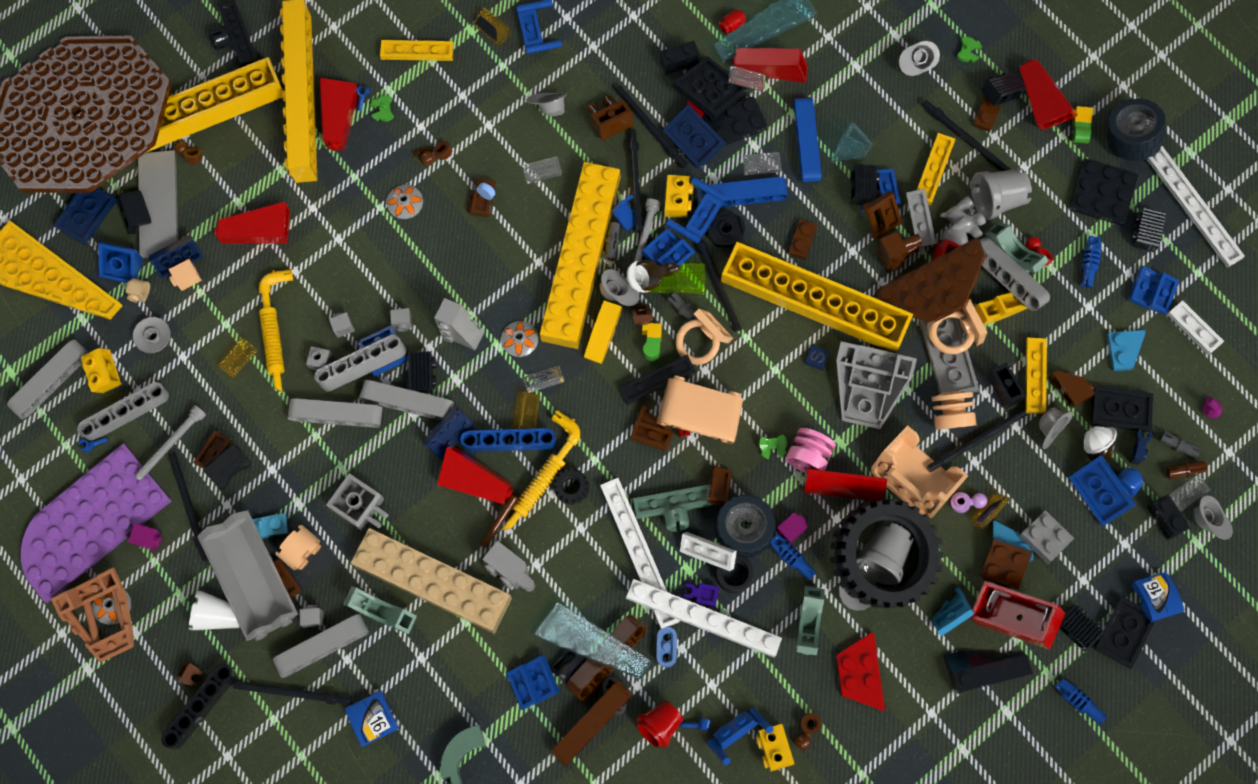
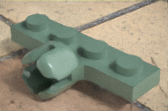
(672, 505)

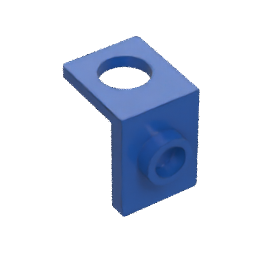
(624, 214)

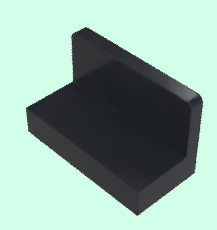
(133, 210)
(567, 665)

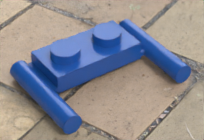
(531, 29)
(703, 215)
(736, 729)

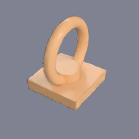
(971, 326)
(711, 328)

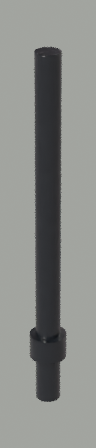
(939, 114)
(633, 148)
(672, 151)
(702, 249)
(945, 459)
(187, 503)
(329, 698)

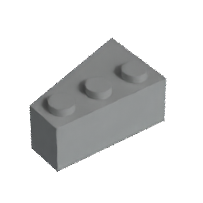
(456, 325)

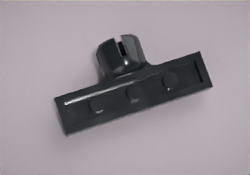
(233, 34)

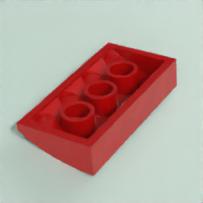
(844, 485)

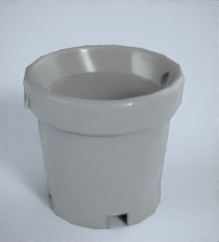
(999, 191)
(885, 553)

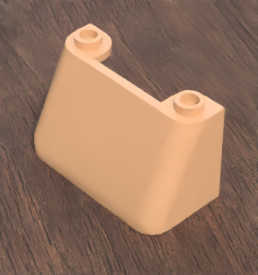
(700, 410)
(910, 480)

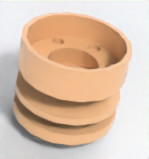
(954, 410)

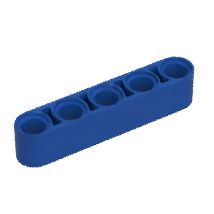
(807, 139)
(749, 191)
(516, 445)

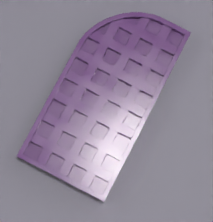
(88, 522)

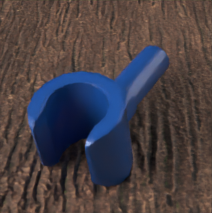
(362, 96)
(89, 445)
(703, 725)

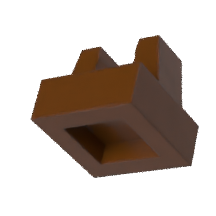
(186, 673)

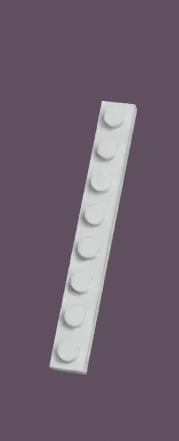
(1195, 208)
(635, 542)
(704, 618)

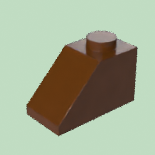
(1072, 388)

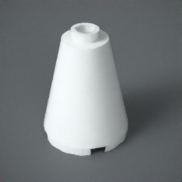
(211, 613)

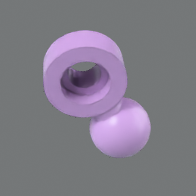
(978, 500)

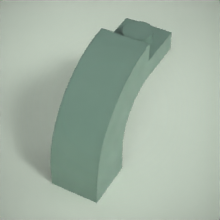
(1005, 238)
(379, 610)
(810, 620)
(458, 747)

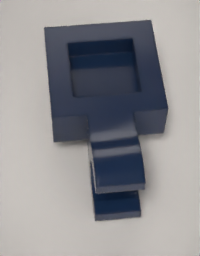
(1139, 450)

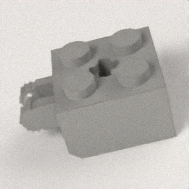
(361, 513)
(508, 567)

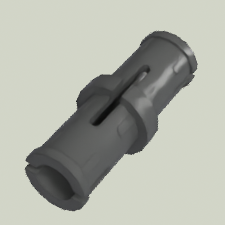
(611, 241)
(683, 307)
(1180, 444)

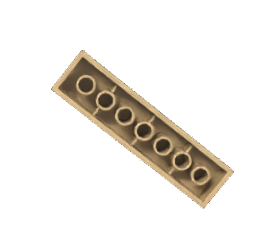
(431, 580)

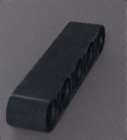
(189, 710)

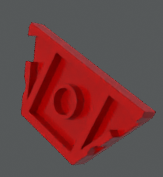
(860, 673)

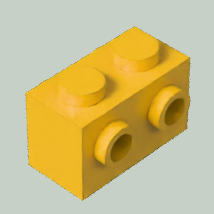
(677, 196)
(100, 370)
(778, 747)

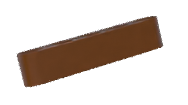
(593, 673)
(591, 723)

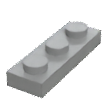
(921, 217)

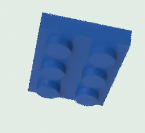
(1102, 490)

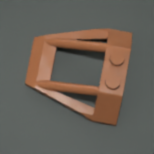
(83, 596)

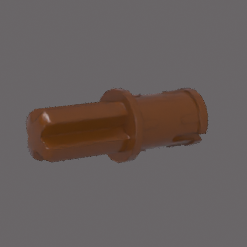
(1186, 469)

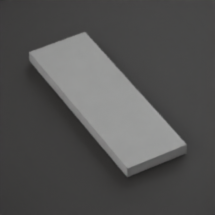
(159, 189)
(951, 371)

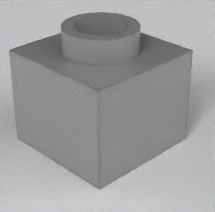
(401, 319)
(341, 324)
(324, 360)
(311, 617)

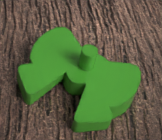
(967, 45)
(384, 107)
(773, 443)

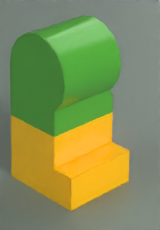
(1082, 125)
(652, 347)

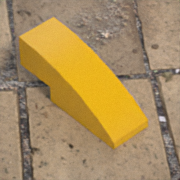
(999, 308)
(603, 332)

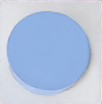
(486, 191)

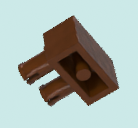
(612, 119)
(893, 250)

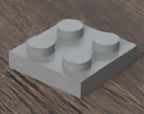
(1046, 537)

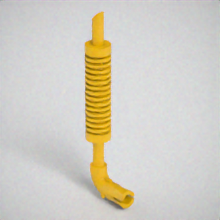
(270, 327)
(547, 472)

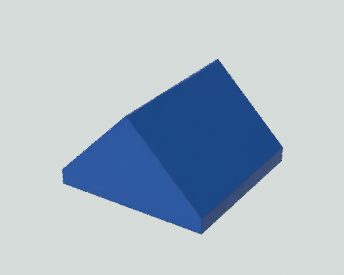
(118, 262)

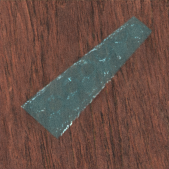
(766, 25)
(580, 636)

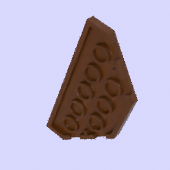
(939, 285)

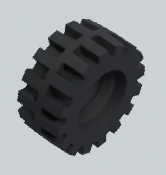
(571, 498)

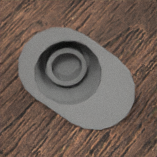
(919, 58)
(549, 103)
(616, 288)
(1053, 423)
(1212, 518)

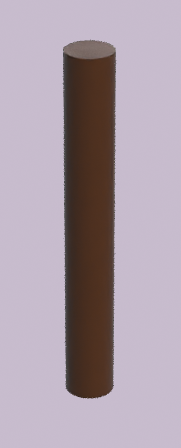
(499, 520)

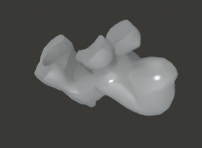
(963, 222)

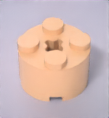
(298, 548)

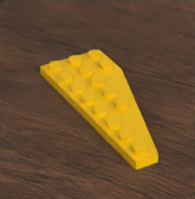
(41, 273)

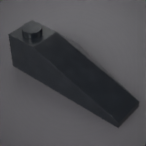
(981, 669)

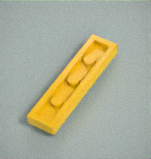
(417, 50)
(936, 165)
(1036, 375)

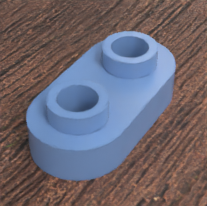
(666, 647)

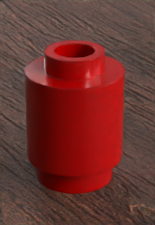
(732, 21)

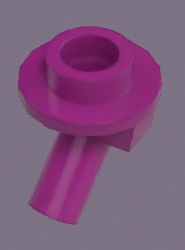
(1212, 408)

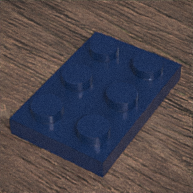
(694, 136)
(85, 214)

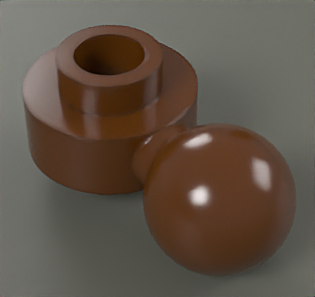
(441, 151)
(191, 154)
(803, 740)

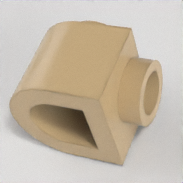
(137, 290)

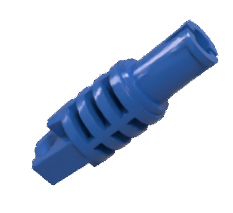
(1091, 260)
(791, 556)
(1080, 701)

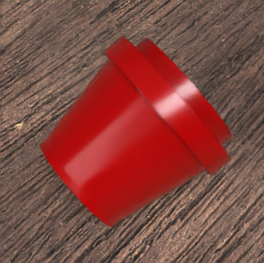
(659, 724)

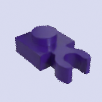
(705, 595)

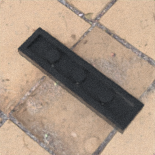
(656, 379)

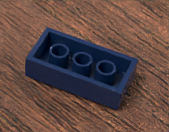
(175, 254)
(447, 432)

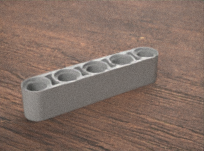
(1013, 276)
(360, 363)
(47, 379)
(405, 400)
(113, 411)
(335, 413)
(320, 645)

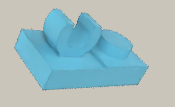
(272, 525)

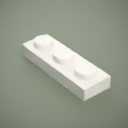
(1195, 327)
(708, 551)

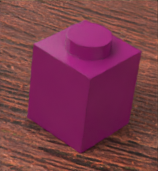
(792, 527)
(145, 537)

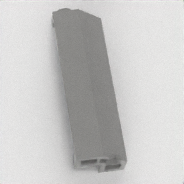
(247, 576)

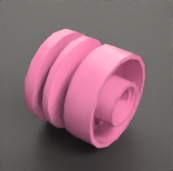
(810, 450)

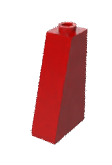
(773, 62)
(1046, 98)
(338, 108)
(257, 226)
(473, 478)

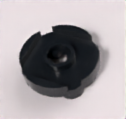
(732, 221)

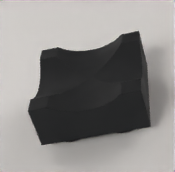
(226, 466)

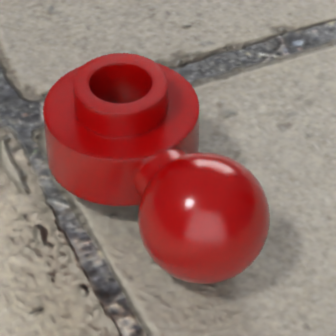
(1033, 244)

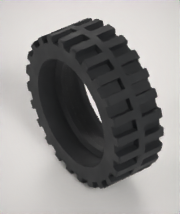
(926, 549)

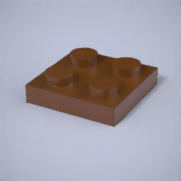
(1006, 563)

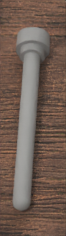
(652, 207)
(195, 415)

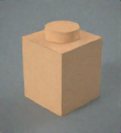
(184, 275)

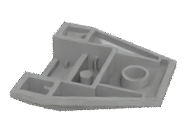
(871, 382)

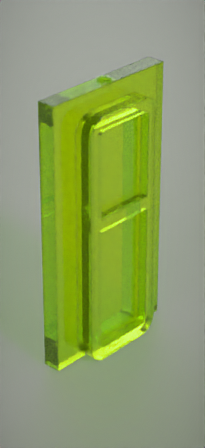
(687, 279)

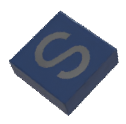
(817, 357)

